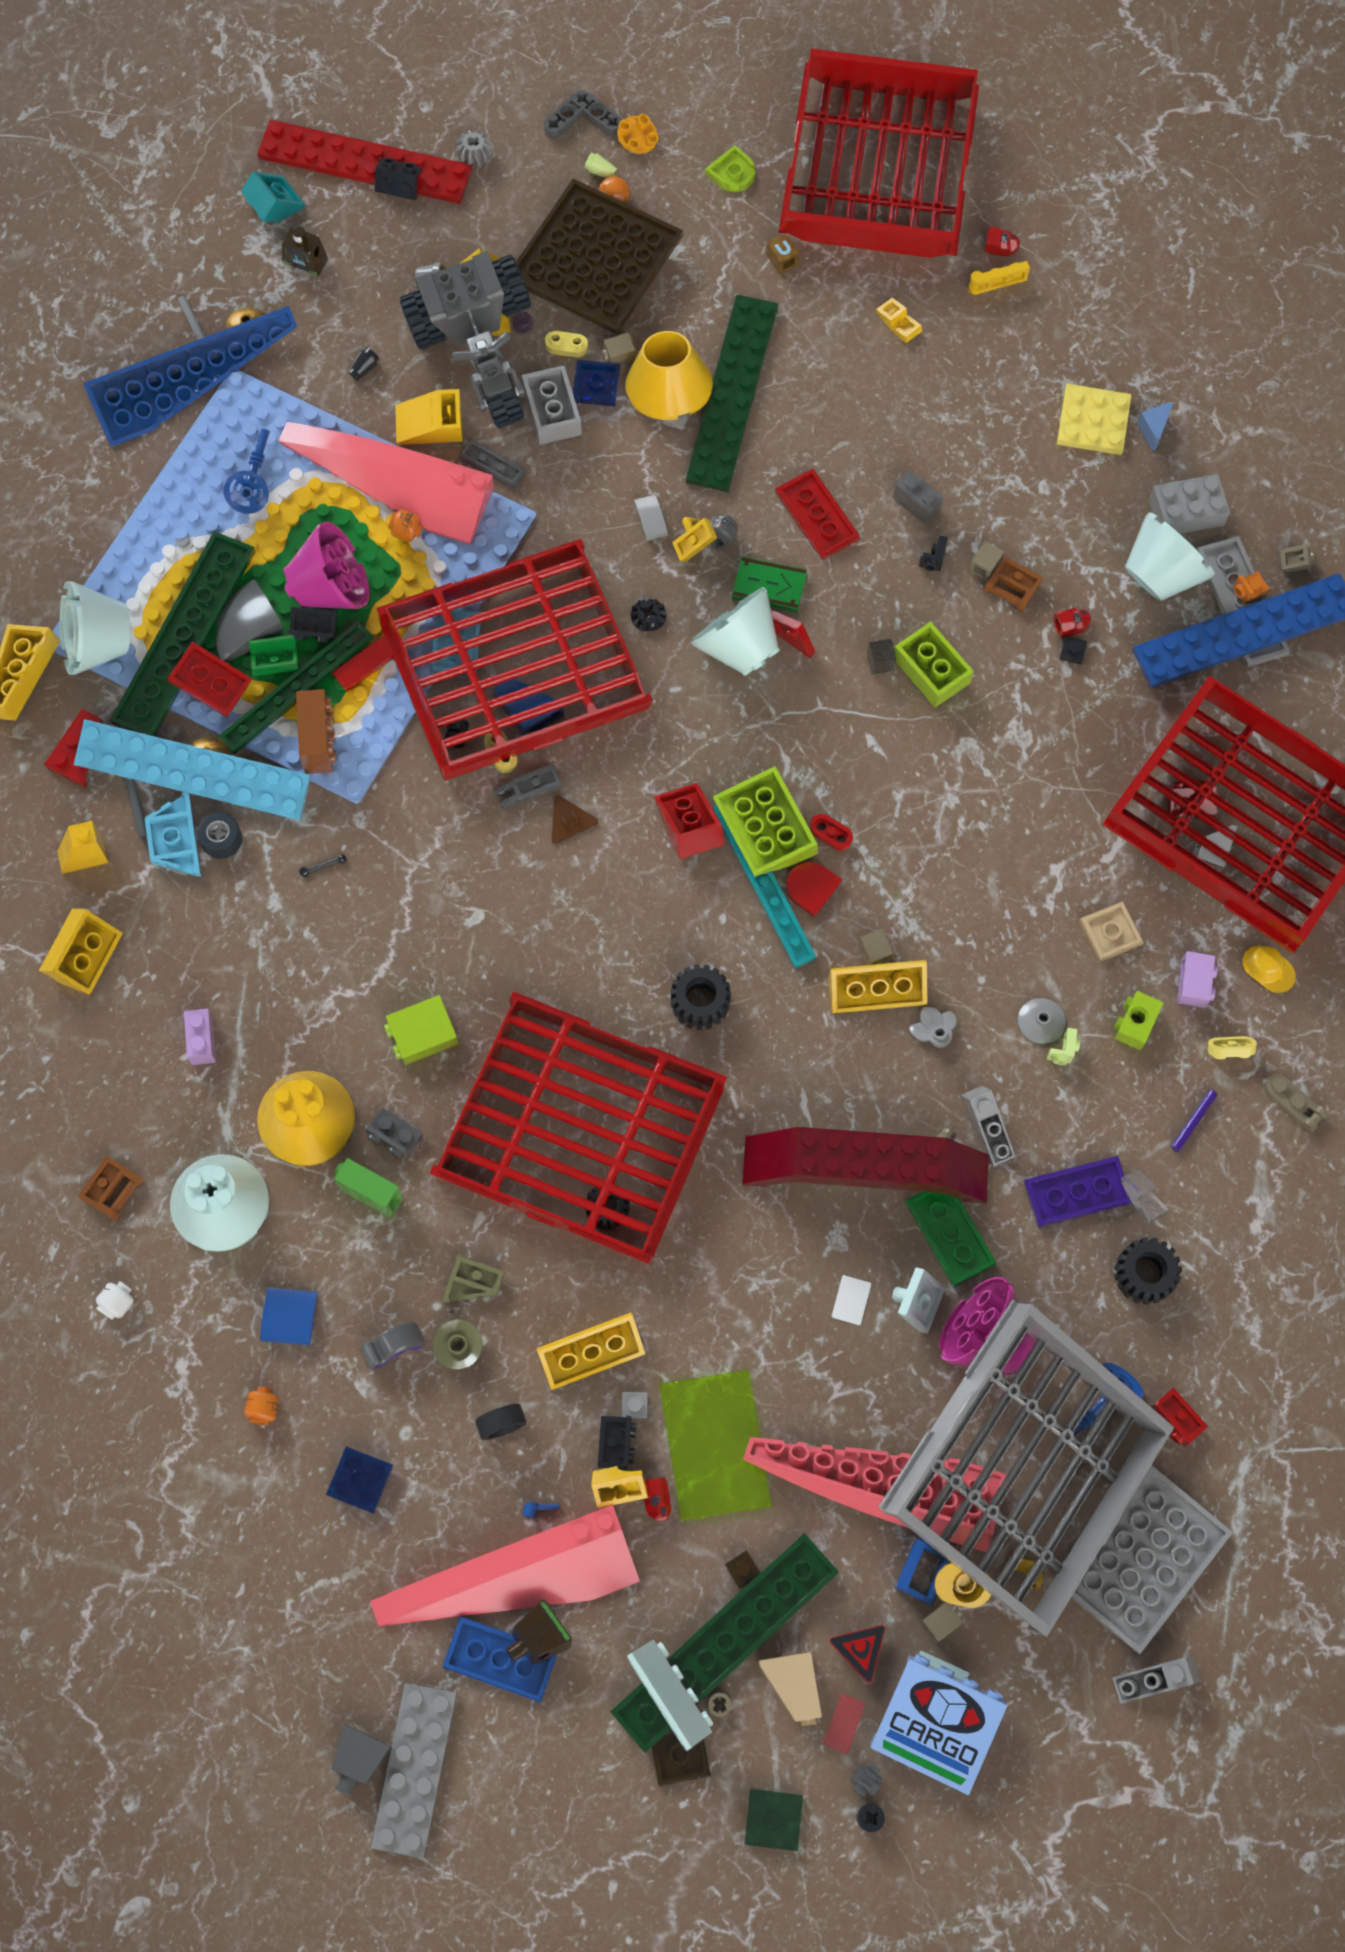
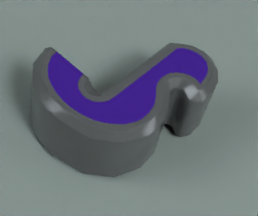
(392, 1344)

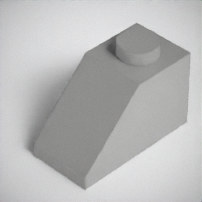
(1210, 858)

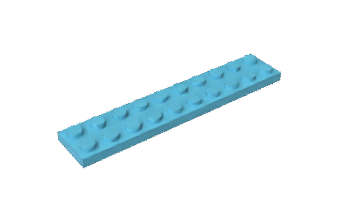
(192, 769)

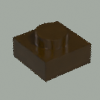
(742, 1568)

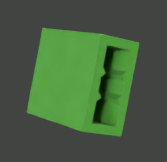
(368, 1187)

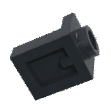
(934, 560)

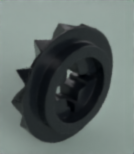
(651, 623)

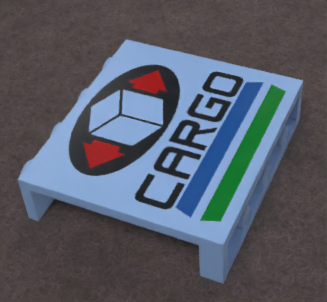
(939, 1723)

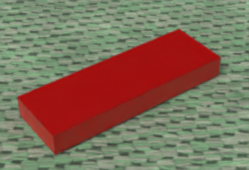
(363, 664)

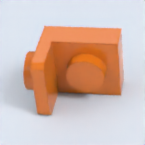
(1250, 587)

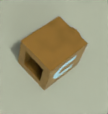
(782, 253)

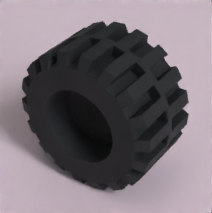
(705, 979)
(1161, 1257)

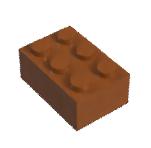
(316, 731)

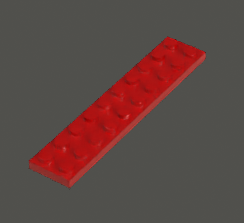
(358, 159)

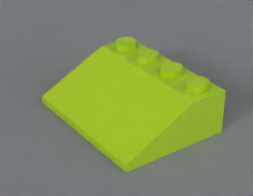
(766, 823)

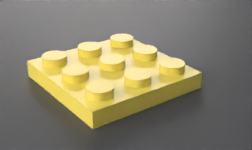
(1094, 419)

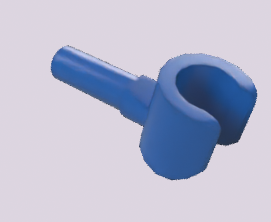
(530, 1509)

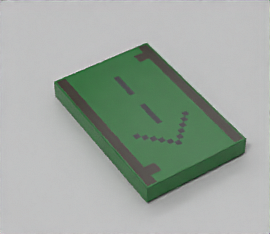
(782, 582)

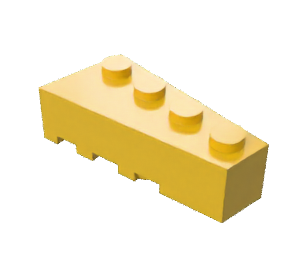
(22, 661)

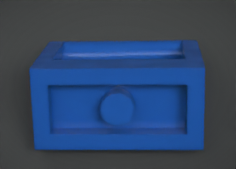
(909, 1569)

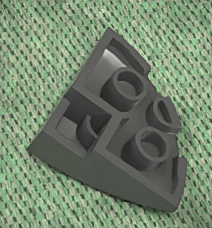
(245, 619)

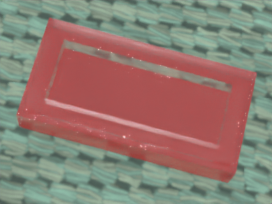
(844, 1723)

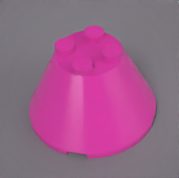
(327, 572)
(974, 1321)

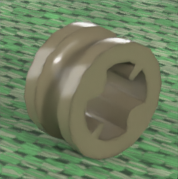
(727, 1704)

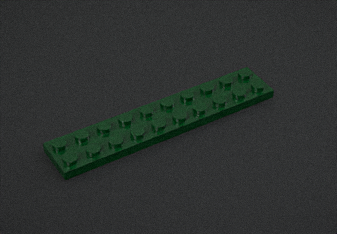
(732, 393)
(189, 621)
(732, 1634)

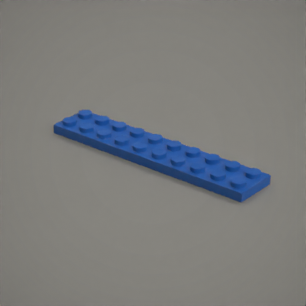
(1242, 631)

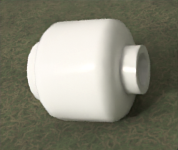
(114, 1300)

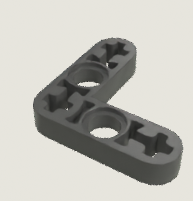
(580, 110)

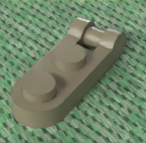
(1294, 1102)

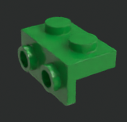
(274, 655)

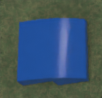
(288, 1316)

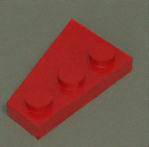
(63, 756)

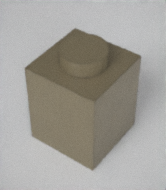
(619, 350)
(986, 561)
(875, 948)
(942, 1621)

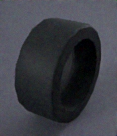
(500, 1421)

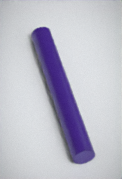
(1194, 1120)

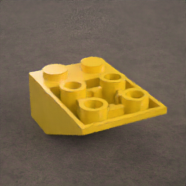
(430, 418)

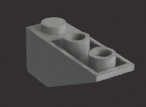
(988, 1124)
(1157, 1679)

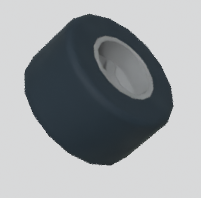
(213, 829)

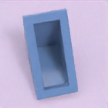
(1153, 422)

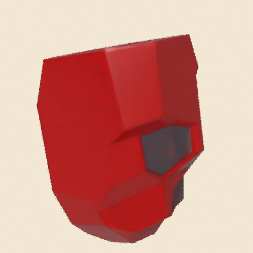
(1001, 242)
(1071, 622)
(658, 1501)

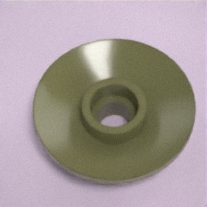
(453, 1332)

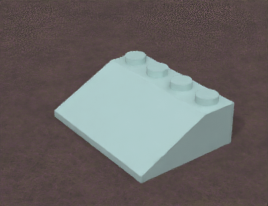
(670, 1695)

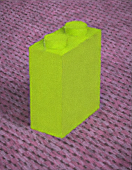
(421, 1030)

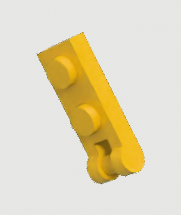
(998, 277)

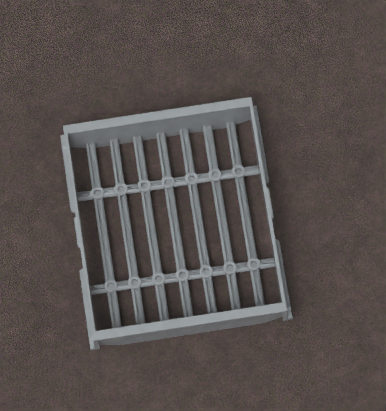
(938, 1443)

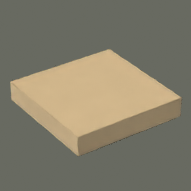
(1111, 931)

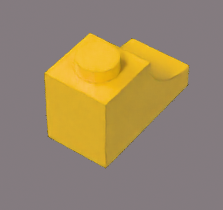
(617, 1486)

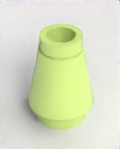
(599, 166)

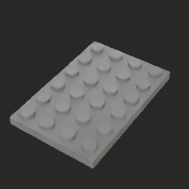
(1150, 1560)

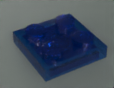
(596, 383)
(359, 1480)

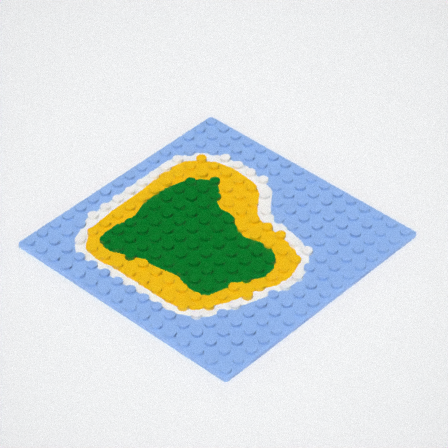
(188, 500)

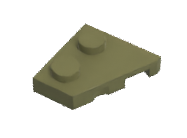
(472, 1281)

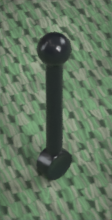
(304, 872)

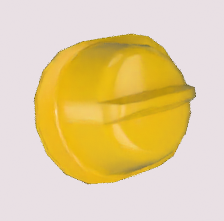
(1269, 968)
(958, 1588)

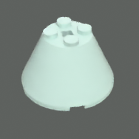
(742, 635)
(219, 1202)

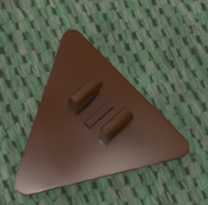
(569, 820)

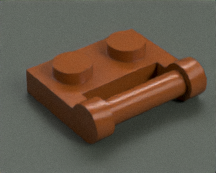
(1017, 578)
(105, 1182)

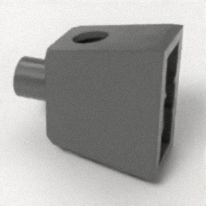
(358, 1758)

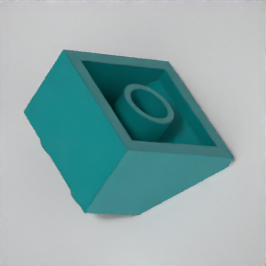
(271, 196)

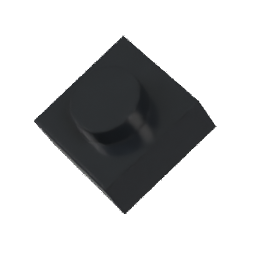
(1073, 650)

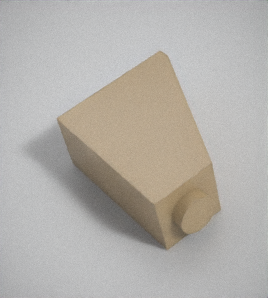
(795, 1685)

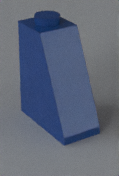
(533, 724)

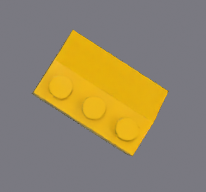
(81, 951)

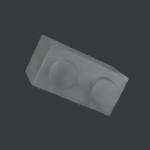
(918, 497)

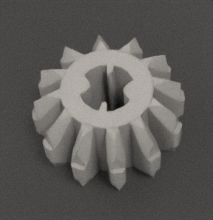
(473, 148)

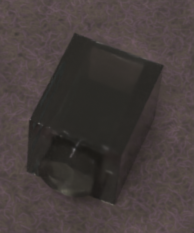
(881, 656)

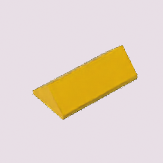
(878, 986)
(591, 1351)

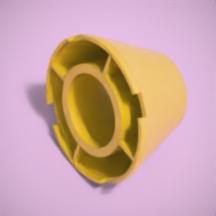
(668, 378)

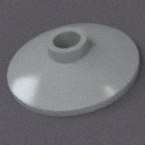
(1039, 1031)

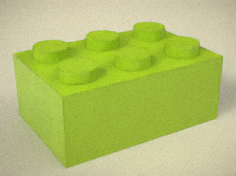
(933, 664)

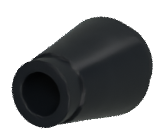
(364, 363)

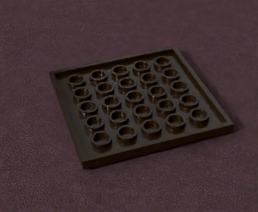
(596, 255)

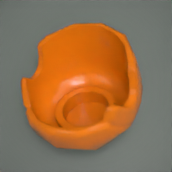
(616, 188)

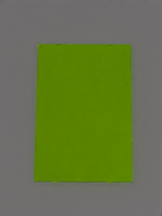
(707, 1439)

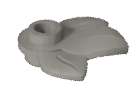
(932, 1024)

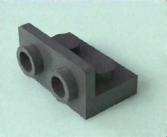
(393, 1133)

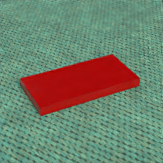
(817, 514)

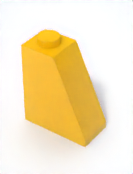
(82, 848)

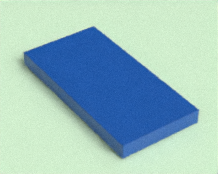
(481, 1654)

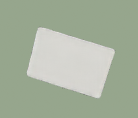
(851, 1300)

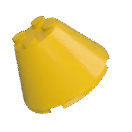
(306, 1118)

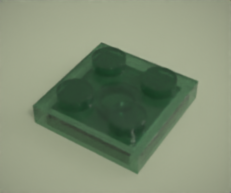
(773, 1820)

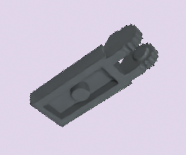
(529, 786)

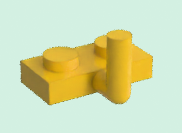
(697, 537)

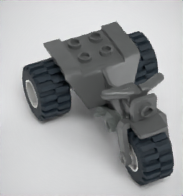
(467, 308)

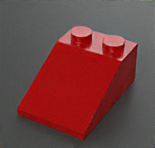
(689, 820)

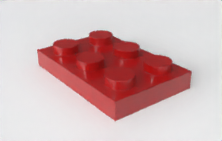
(209, 679)

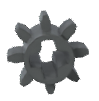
(866, 1779)

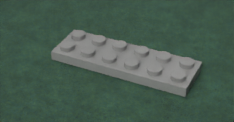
(1228, 562)
(414, 1771)

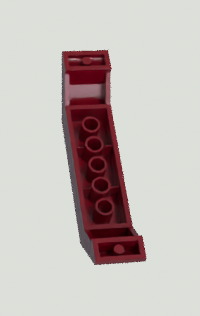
(866, 1161)

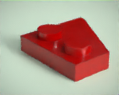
(793, 633)

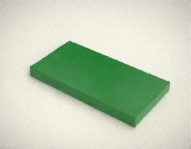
(951, 1236)

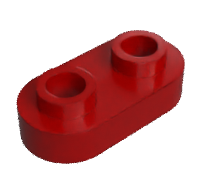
(832, 832)

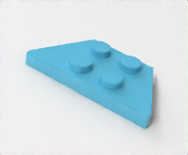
(173, 837)

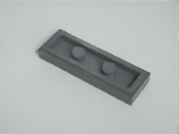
(492, 463)

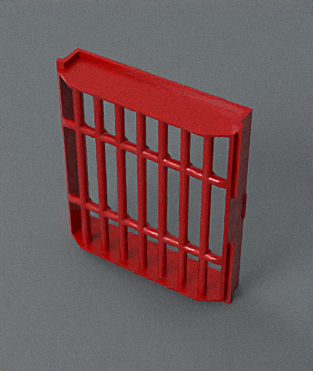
(891, 78)
(489, 584)
(1174, 857)
(661, 1060)

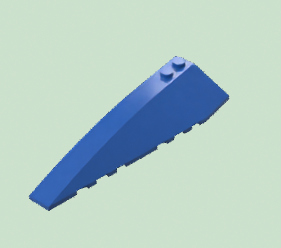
(158, 388)

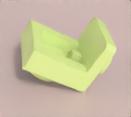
(1071, 1044)

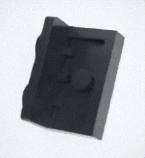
(397, 178)
(313, 622)
(615, 1442)

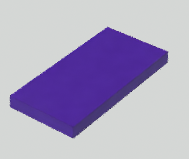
(1077, 1191)

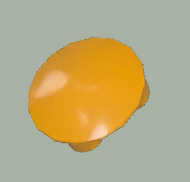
(637, 134)

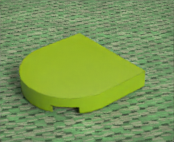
(732, 170)

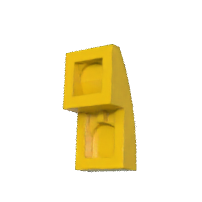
(898, 321)

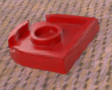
(811, 886)

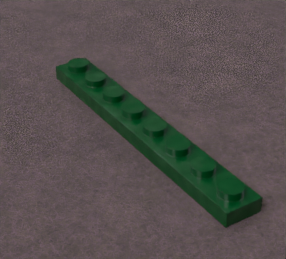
(304, 679)

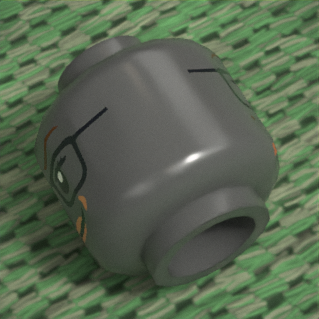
(725, 530)

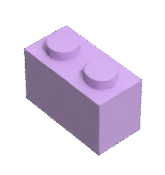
(1197, 979)
(200, 1036)

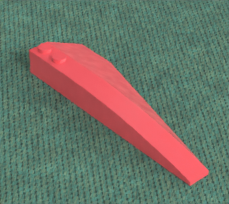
(441, 492)
(863, 1479)
(557, 1565)

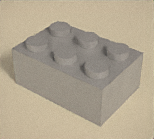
(551, 405)
(1190, 504)

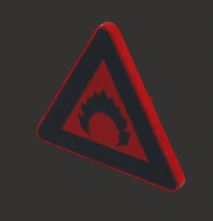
(861, 1649)

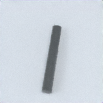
(136, 807)

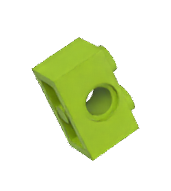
(1147, 1010)

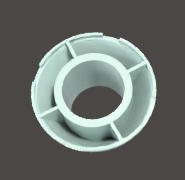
(1165, 560)
(92, 628)

